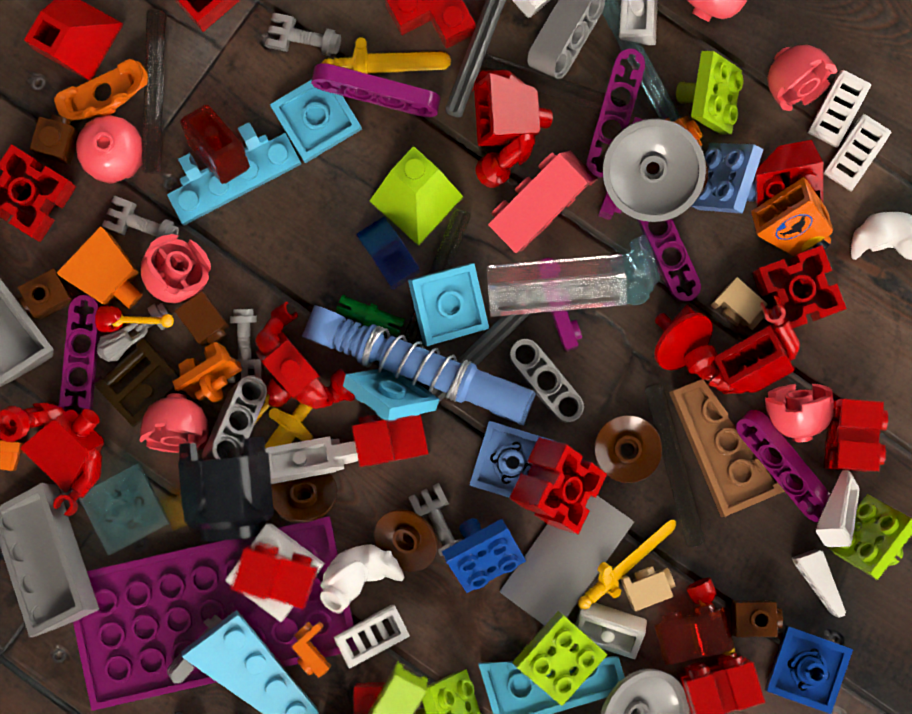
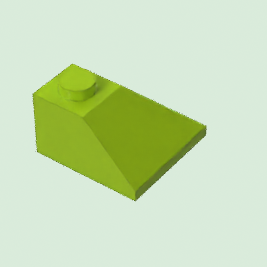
(416, 196)

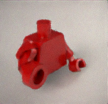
(506, 116)
(752, 362)
(293, 369)
(63, 448)

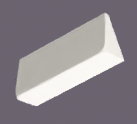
(639, 21)
(612, 629)

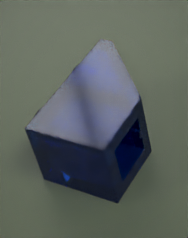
(388, 253)

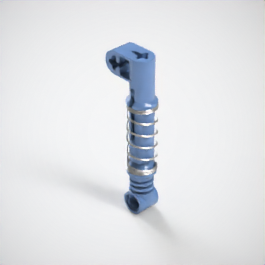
(458, 380)

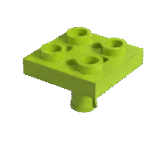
(714, 93)
(879, 539)
(552, 651)
(450, 696)

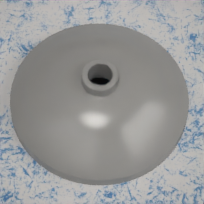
(667, 191)
(647, 693)

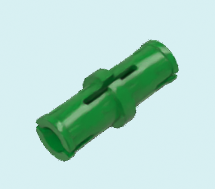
(369, 315)

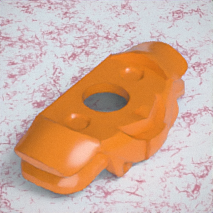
(81, 103)

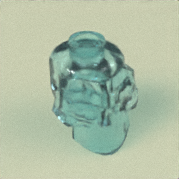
(640, 271)

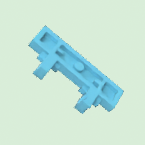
(205, 193)

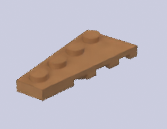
(727, 463)

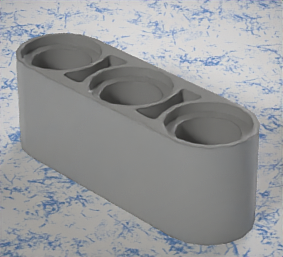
(564, 35)
(562, 387)
(241, 409)

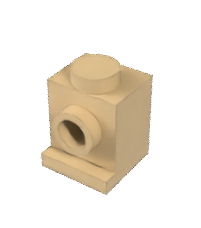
(740, 304)
(648, 587)

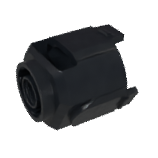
(226, 494)

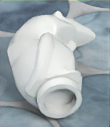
(882, 232)
(351, 569)

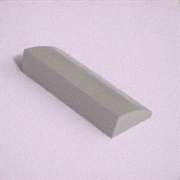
(20, 340)
(44, 561)
(565, 563)

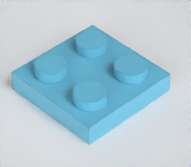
(315, 119)
(448, 304)
(390, 396)

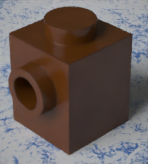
(54, 139)
(45, 295)
(203, 319)
(755, 618)

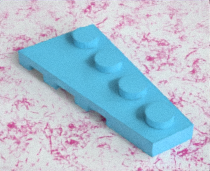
(247, 668)
(515, 693)

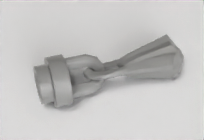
(115, 344)

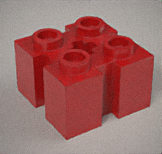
(46, 188)
(806, 270)
(855, 436)
(558, 485)
(721, 687)

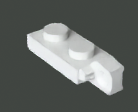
(309, 458)

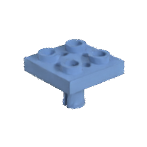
(729, 177)
(511, 462)

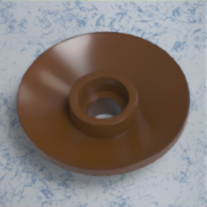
(645, 444)
(319, 490)
(411, 553)

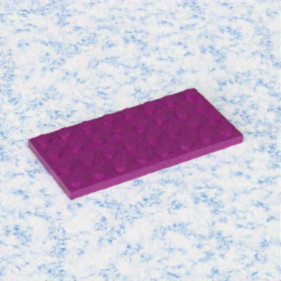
(160, 606)

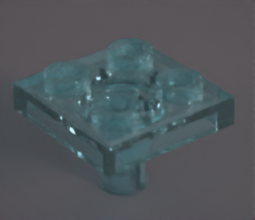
(102, 506)

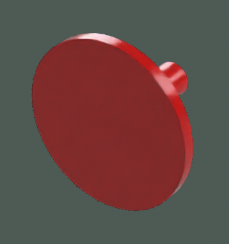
(681, 336)

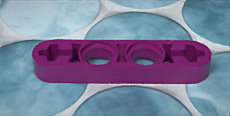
(375, 90)
(612, 112)
(672, 239)
(75, 360)
(782, 468)

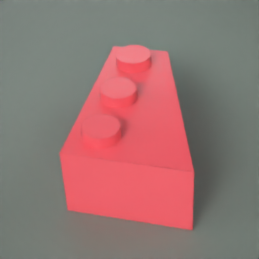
(540, 199)

